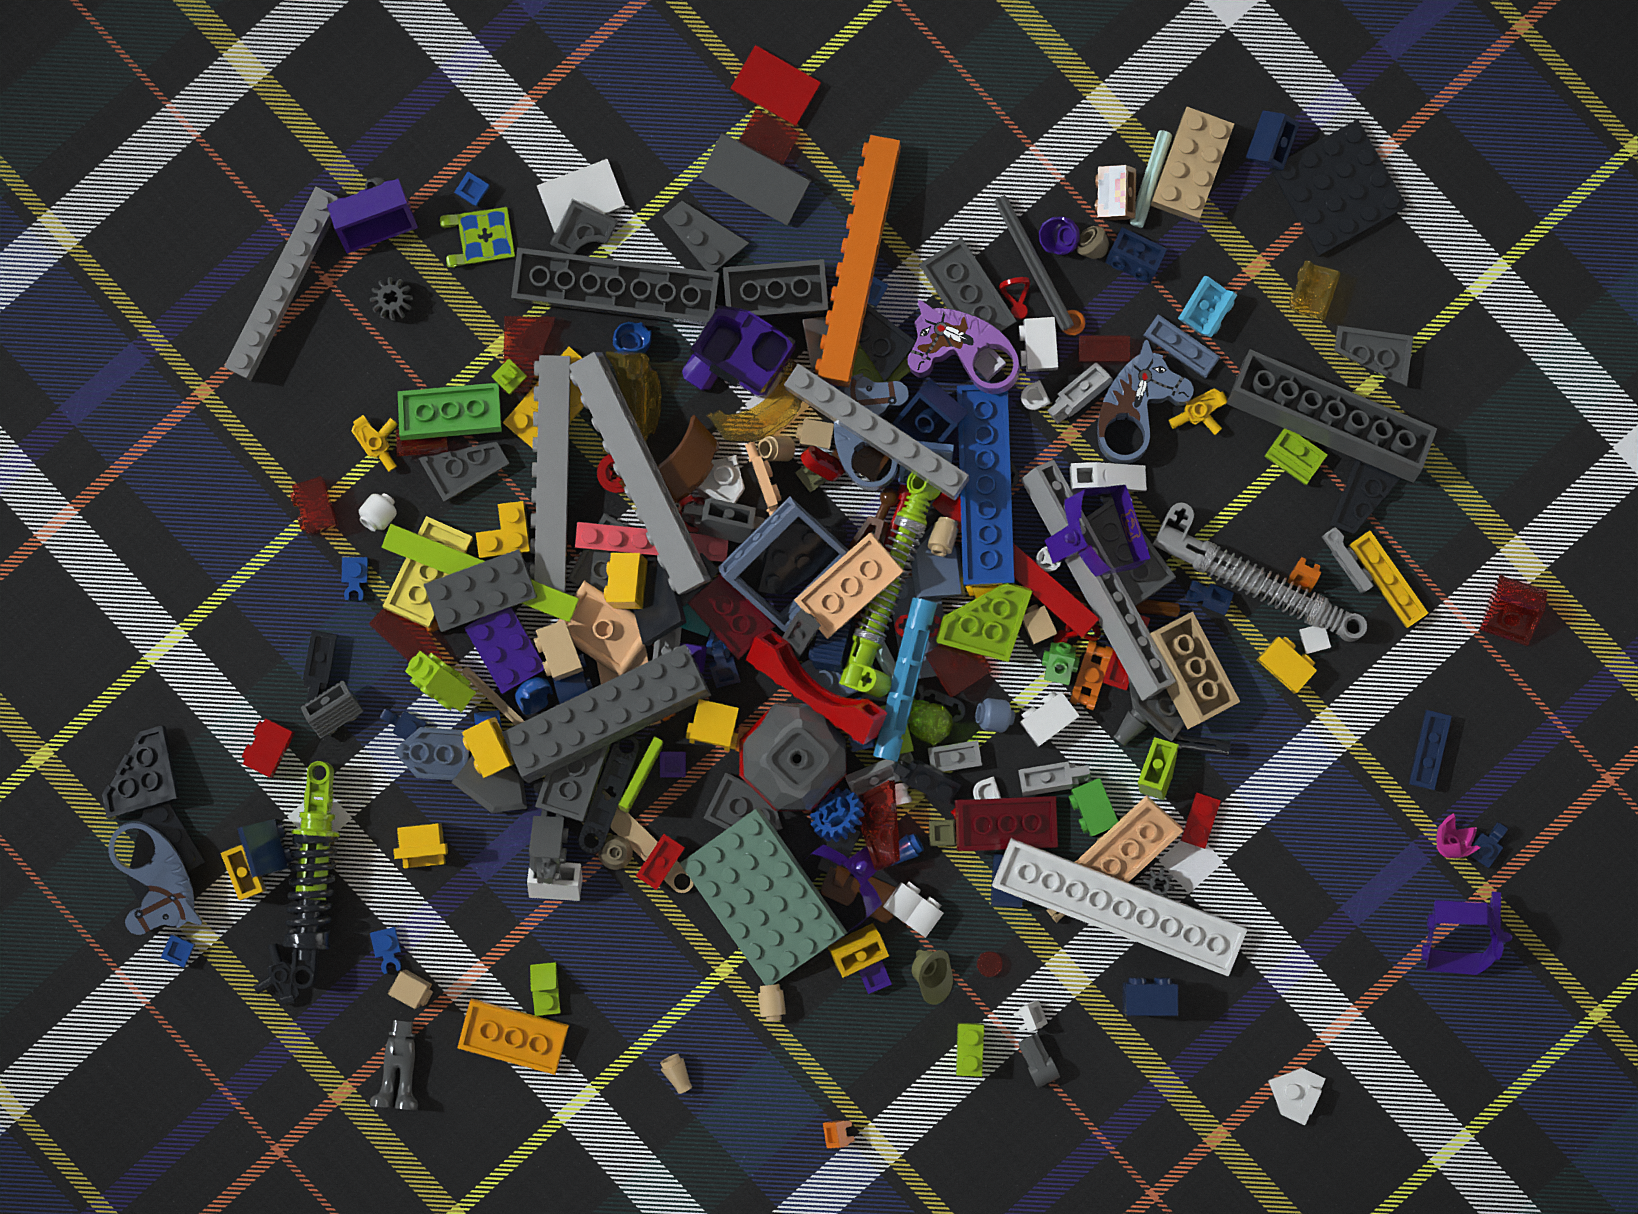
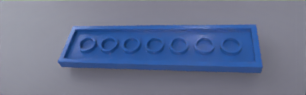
(988, 493)

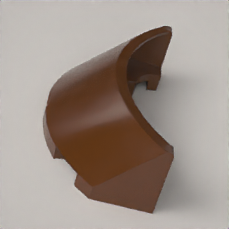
(689, 462)

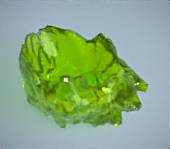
(929, 721)

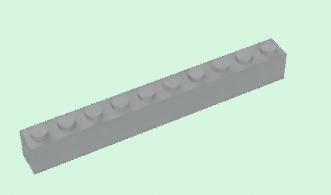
(551, 471)
(639, 473)
(1104, 593)

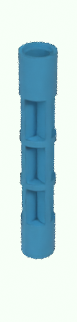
(905, 678)

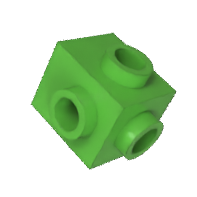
(1060, 662)

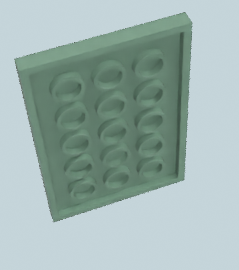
(763, 897)

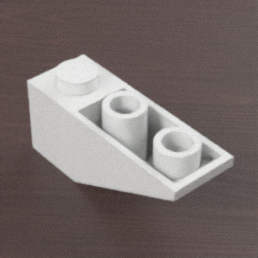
(1106, 474)

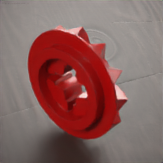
(605, 474)

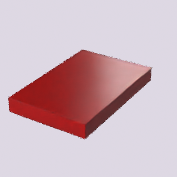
(775, 86)

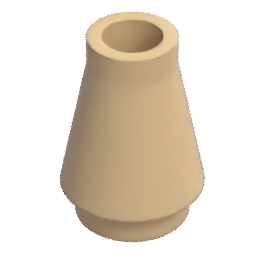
(675, 1070)

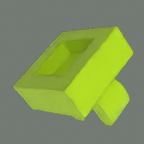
(509, 376)

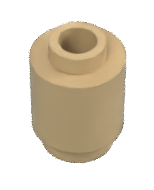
(777, 448)
(943, 536)
(771, 1002)

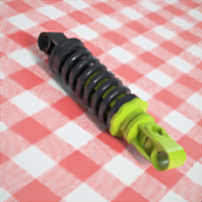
(312, 878)

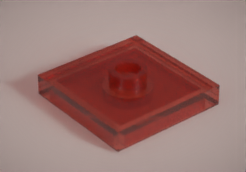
(769, 136)
(957, 667)

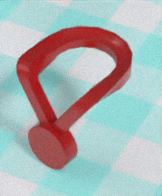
(1018, 310)
(689, 500)
(1062, 636)

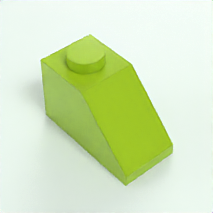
(1158, 769)

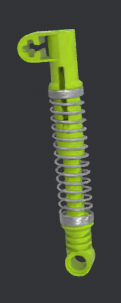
(870, 634)

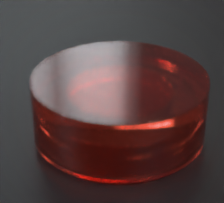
(989, 963)

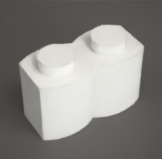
(914, 909)

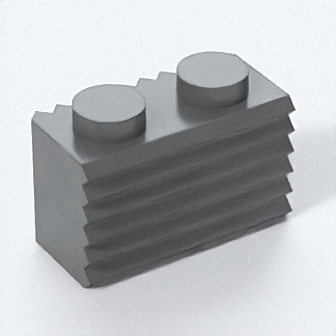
(332, 709)

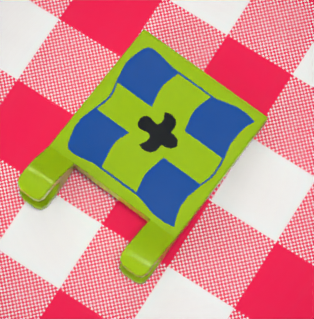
(483, 236)

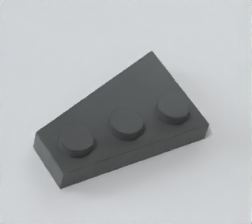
(703, 237)
(1376, 350)
(463, 468)

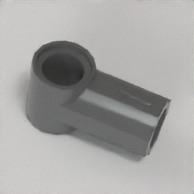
(1040, 1065)

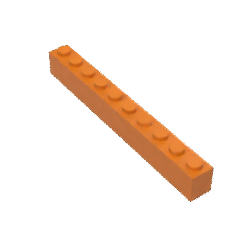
(859, 260)

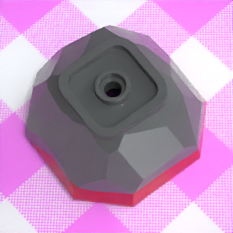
(768, 753)

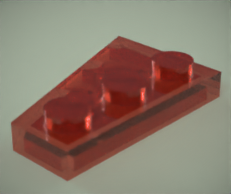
(524, 342)
(403, 634)
(881, 824)

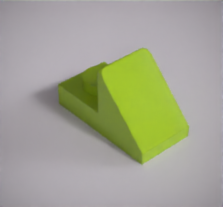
(545, 989)

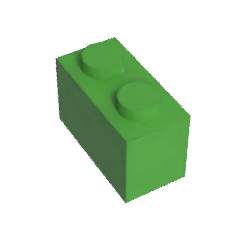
(1094, 807)

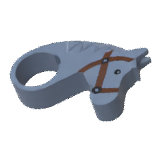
(878, 399)
(170, 888)

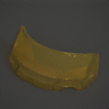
(639, 387)
(762, 419)

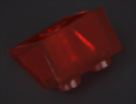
(1514, 610)

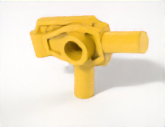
(1199, 410)
(375, 442)

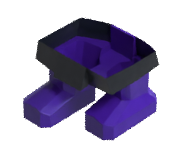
(738, 350)

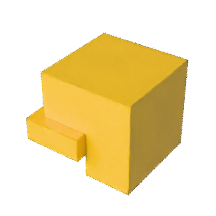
(714, 725)
(421, 845)

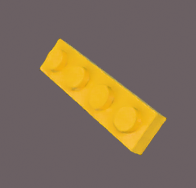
(1388, 579)

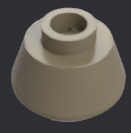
(1093, 242)
(616, 843)

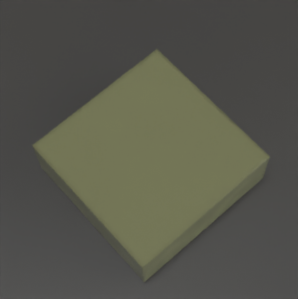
(942, 832)

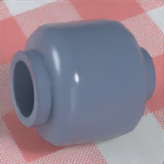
(994, 715)

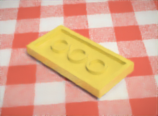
(408, 592)

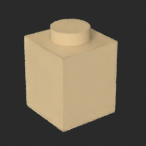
(815, 434)
(1038, 624)

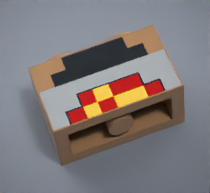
(1116, 192)

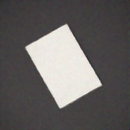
(590, 185)

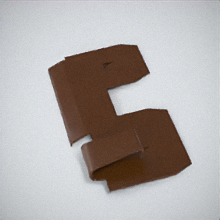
(844, 889)

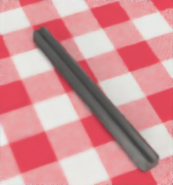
(1034, 263)

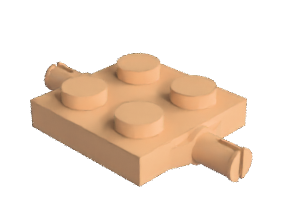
(763, 473)

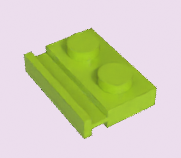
(1295, 455)

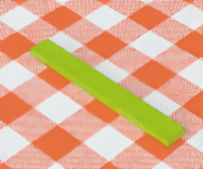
(452, 560)

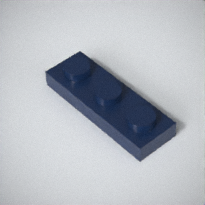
(1430, 750)

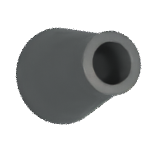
(1131, 726)

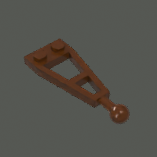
(888, 499)

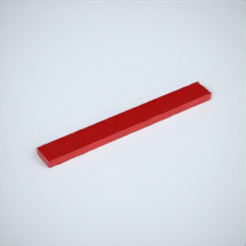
(1032, 576)

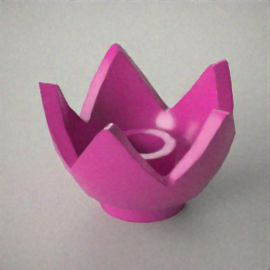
(1453, 842)

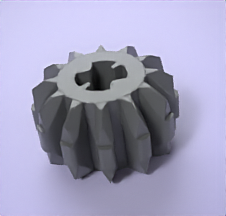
(394, 307)

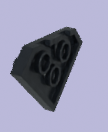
(795, 557)
(143, 777)
(170, 825)

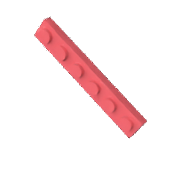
(635, 541)

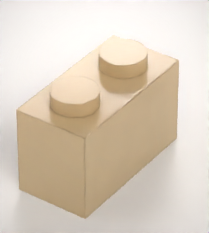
(558, 650)
(411, 989)

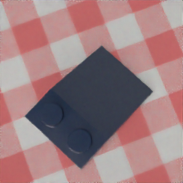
(265, 847)

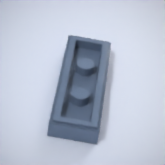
(1181, 346)

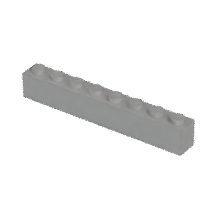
(281, 285)
(876, 432)

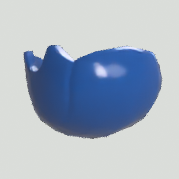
(632, 338)
(532, 695)

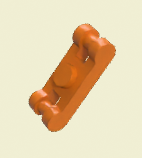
(1091, 675)

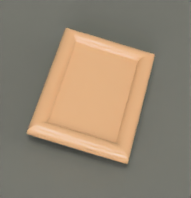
(604, 632)

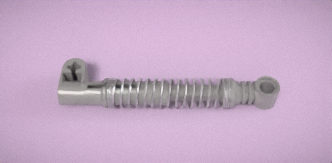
(1251, 579)

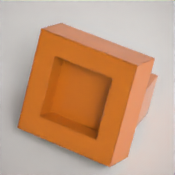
(1304, 575)
(836, 1134)

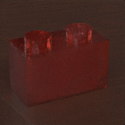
(314, 506)

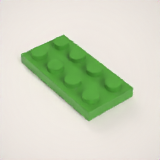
(449, 411)

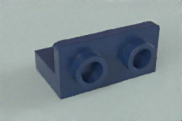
(1136, 255)

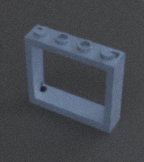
(760, 540)

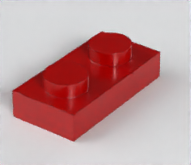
(1200, 820)
(660, 861)

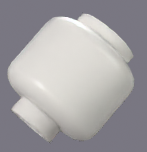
(377, 512)

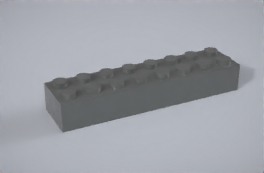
(615, 286)
(1332, 416)
(606, 713)

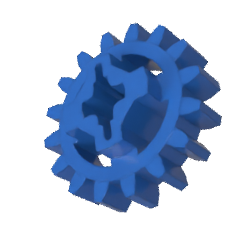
(837, 815)

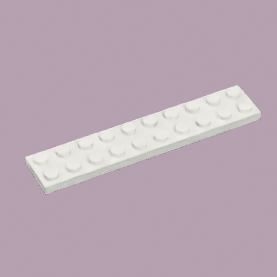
(1119, 907)

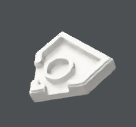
(723, 481)
(1297, 1093)

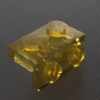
(1314, 290)

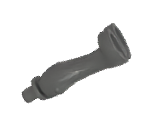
(398, 1054)

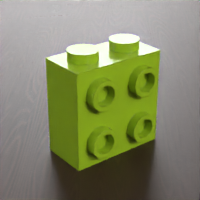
(440, 681)

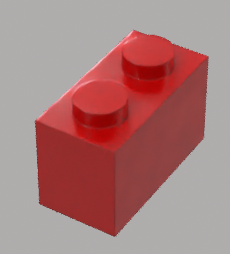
(268, 747)

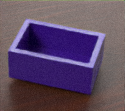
(372, 215)
(505, 649)

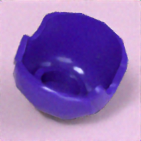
(1059, 235)

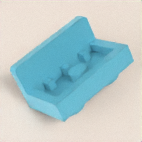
(1207, 307)

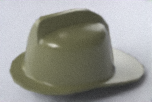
(933, 974)

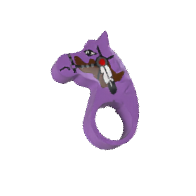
(956, 333)

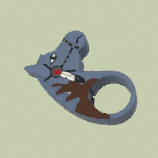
(1138, 384)

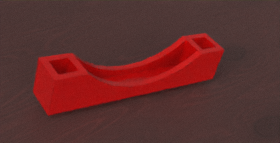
(777, 660)

